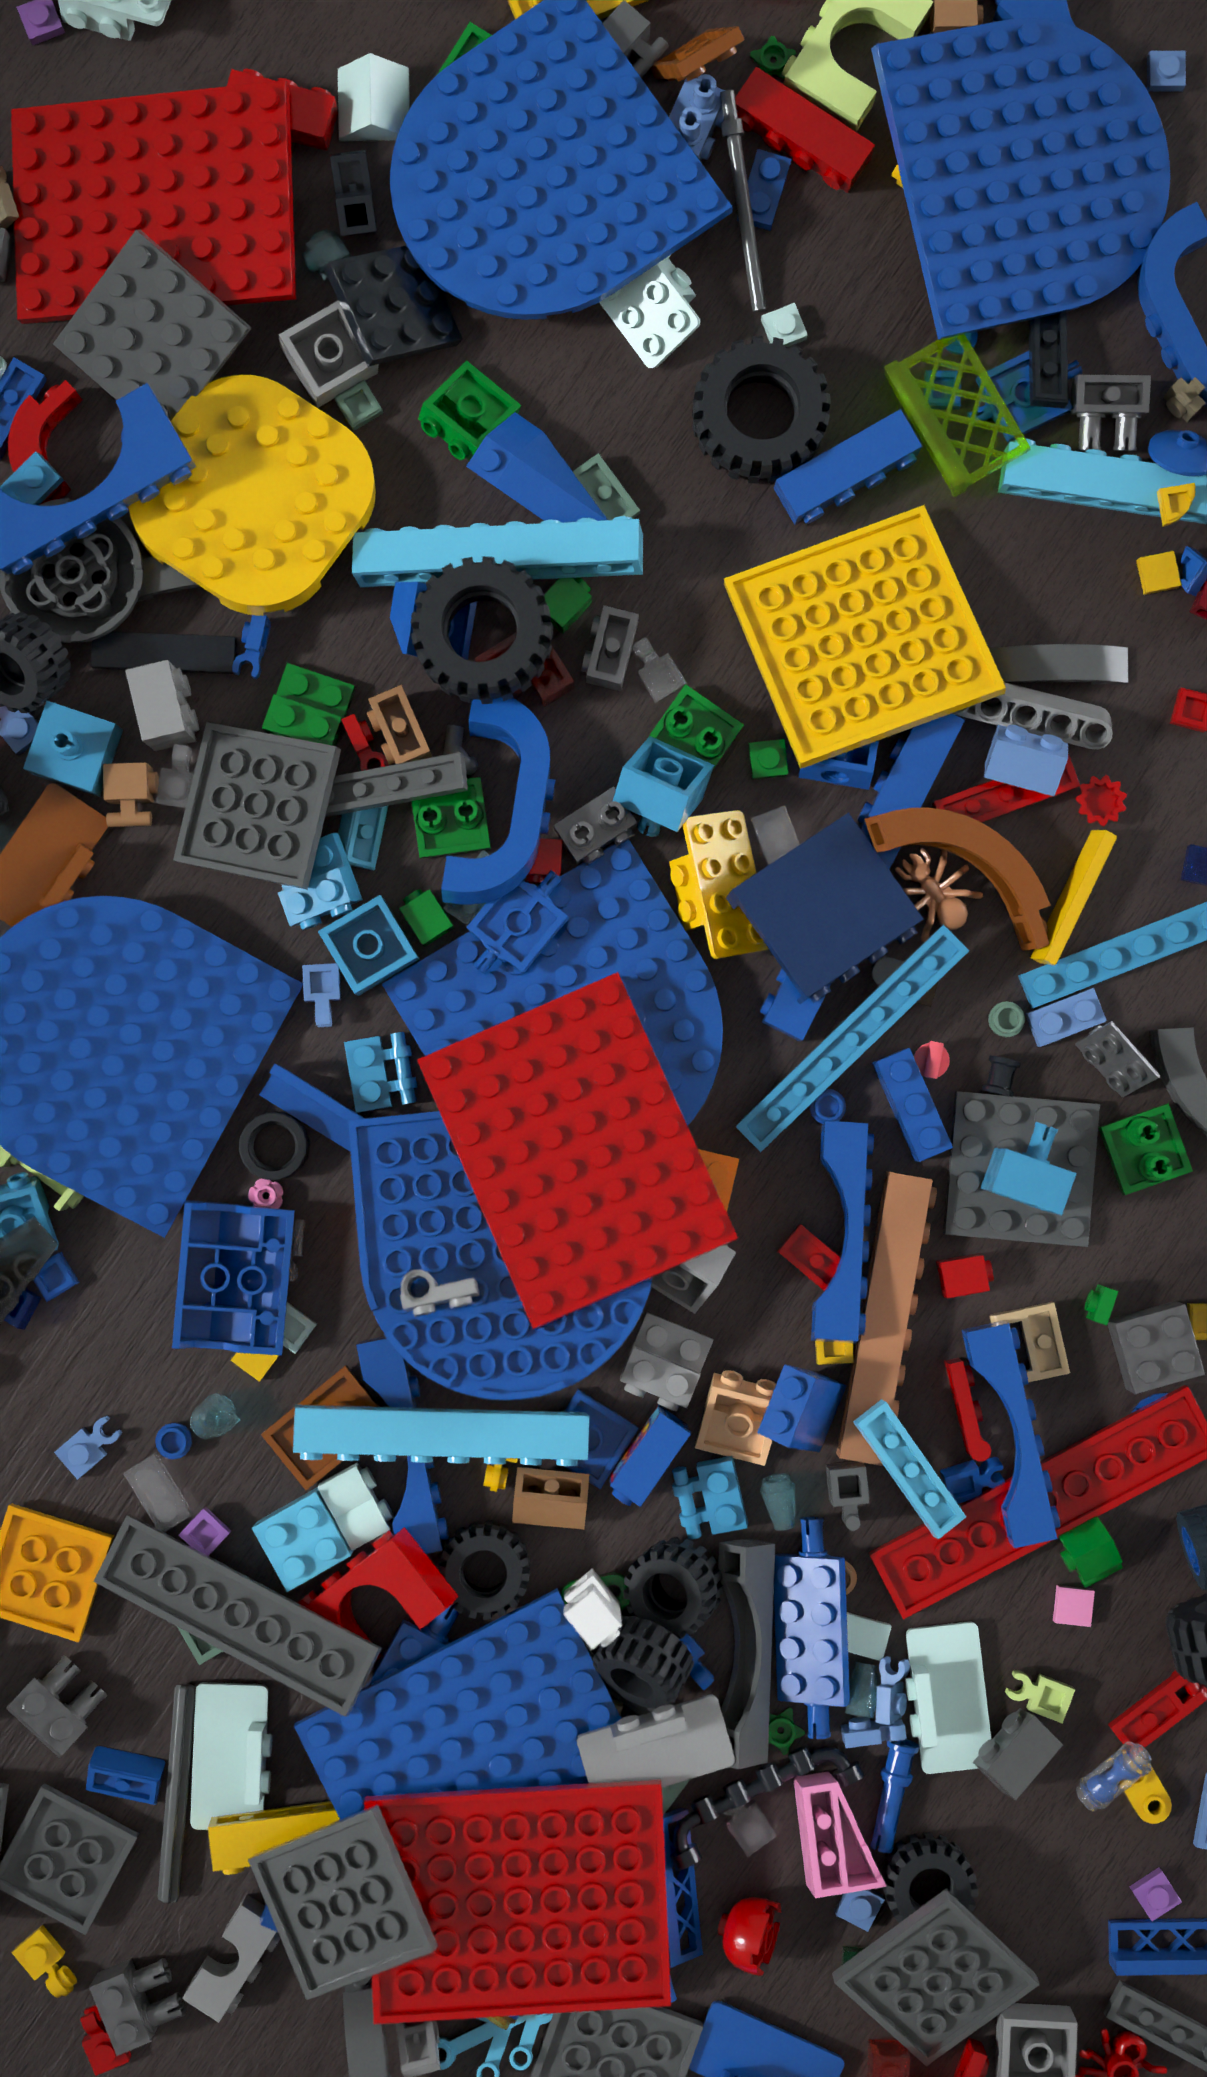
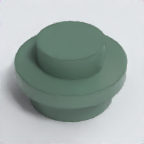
(1006, 1019)

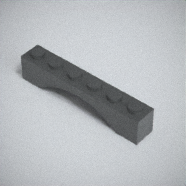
(749, 1587)

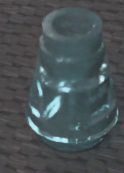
(779, 1498)
(863, 1690)

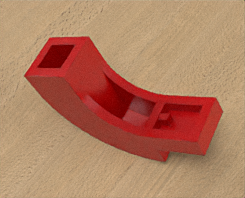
(34, 425)

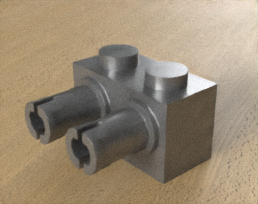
(1115, 395)
(595, 827)
(46, 1716)
(125, 2007)

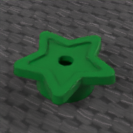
(776, 50)
(791, 1730)

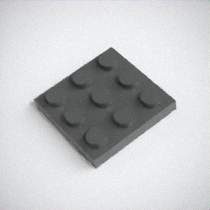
(65, 1858)

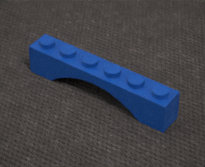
(844, 1156)
(390, 1376)
(1026, 1506)

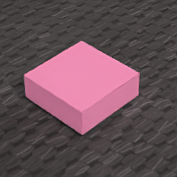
(1073, 1605)

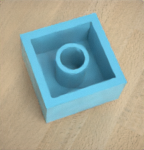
(302, 1539)

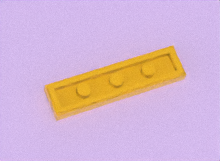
(1075, 895)

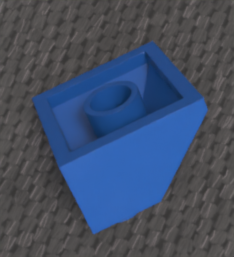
(404, 605)

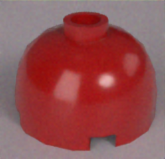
(750, 1933)

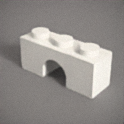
(593, 1610)

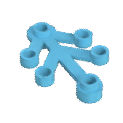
(498, 2044)

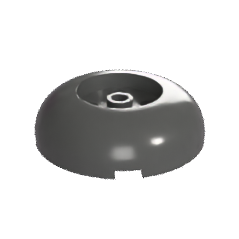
(98, 606)

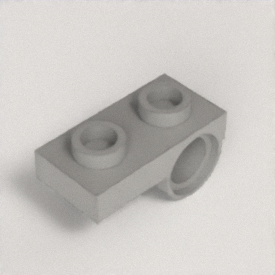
(455, 1293)

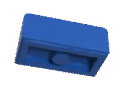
(125, 1775)

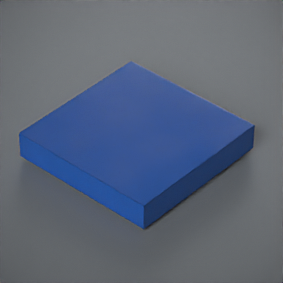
(607, 1437)

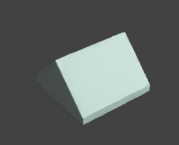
(372, 99)

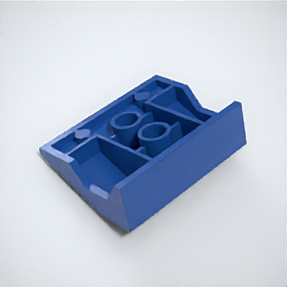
(233, 1277)

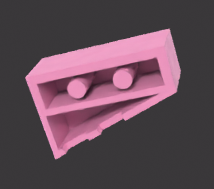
(831, 1842)

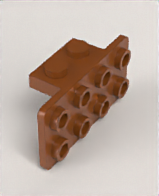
(47, 854)

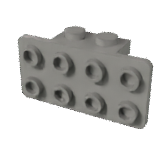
(663, 1745)

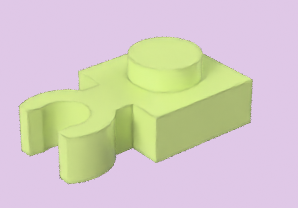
(1046, 1696)

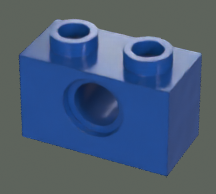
(847, 769)

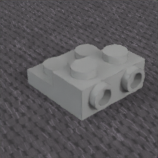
(665, 1361)

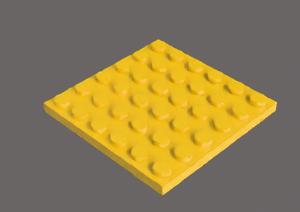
(863, 636)

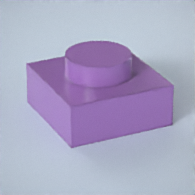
(40, 20)
(205, 1532)
(1155, 1894)

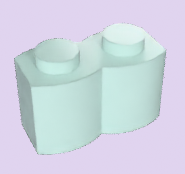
(355, 1505)

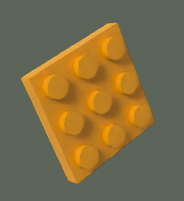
(49, 1571)

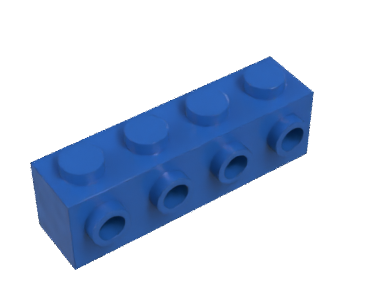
(848, 467)

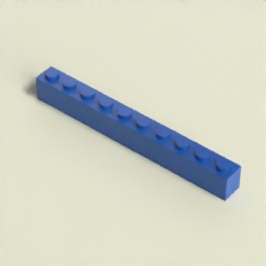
(903, 787)

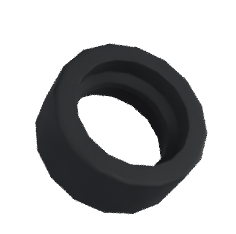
(247, 1144)

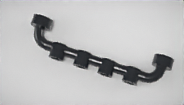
(739, 1794)

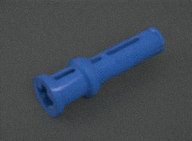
(895, 1777)

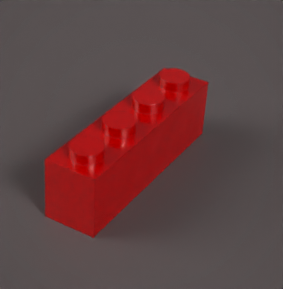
(802, 131)

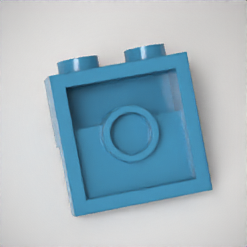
(330, 887)
(20, 1201)

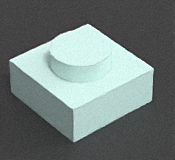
(785, 324)

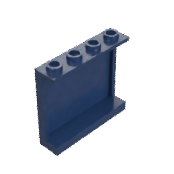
(827, 908)

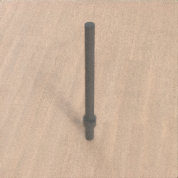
(732, 131)

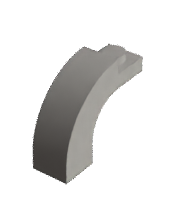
(418, 2047)

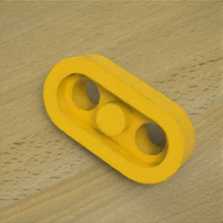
(1143, 1792)

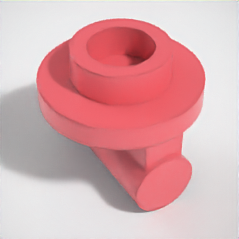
(932, 1059)

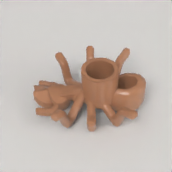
(937, 897)

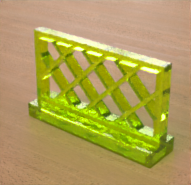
(929, 428)

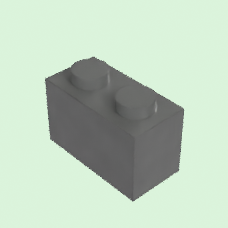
(1017, 1753)

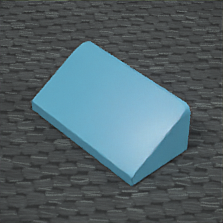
(362, 836)

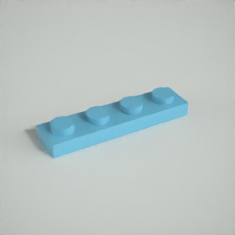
(909, 1469)

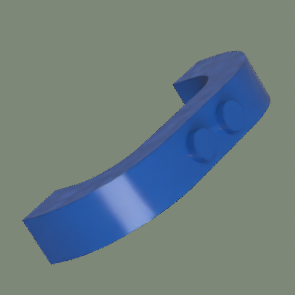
(1161, 301)
(491, 877)

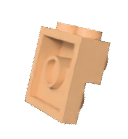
(734, 1416)

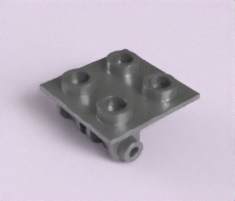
(1116, 1059)

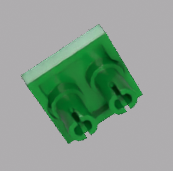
(697, 727)
(452, 822)
(1145, 1149)

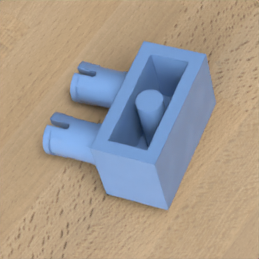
(698, 113)
(1026, 759)

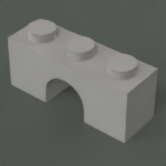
(218, 1985)

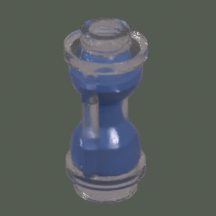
(1102, 1787)

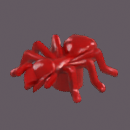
(1122, 2060)

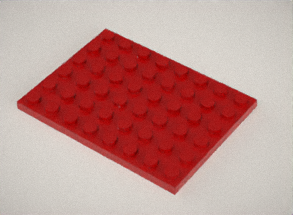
(185, 167)
(576, 1150)
(531, 1901)

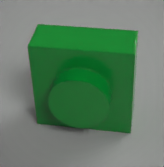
(768, 759)
(1100, 1304)

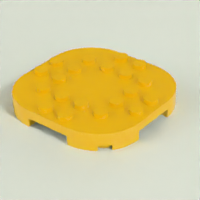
(268, 497)

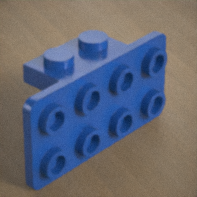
(750, 2047)

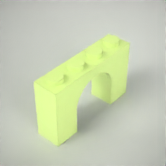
(818, 75)

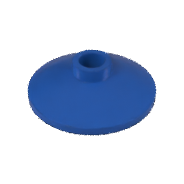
(1179, 452)

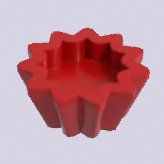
(1101, 800)

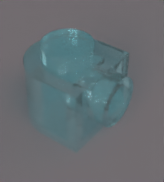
(321, 249)
(214, 1417)

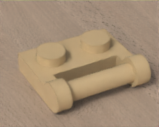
(1041, 1339)

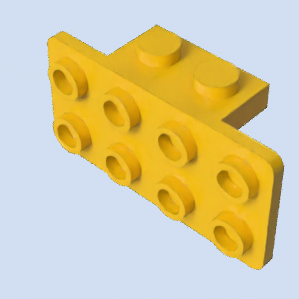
(716, 864)

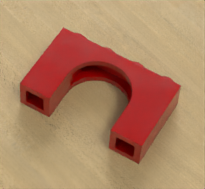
(394, 1565)

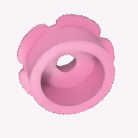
(273, 1188)

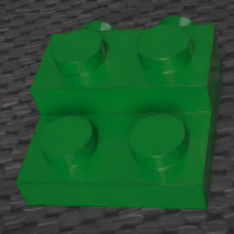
(466, 410)
(308, 706)

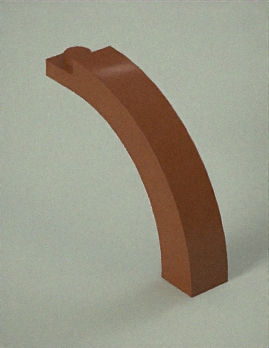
(983, 849)

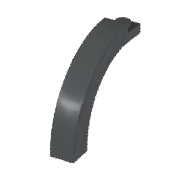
(1181, 1072)
(364, 2040)

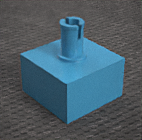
(72, 748)
(662, 785)
(1029, 1175)

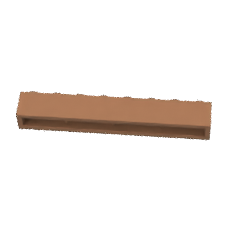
(887, 1307)

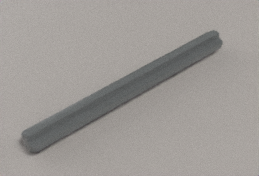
(176, 1793)

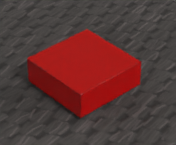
(1190, 710)

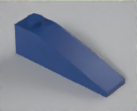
(532, 472)

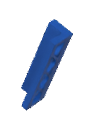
(309, 1105)
(686, 1885)
(1154, 1959)

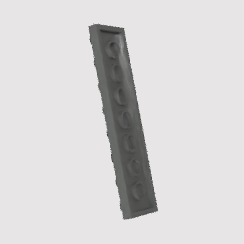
(238, 1615)

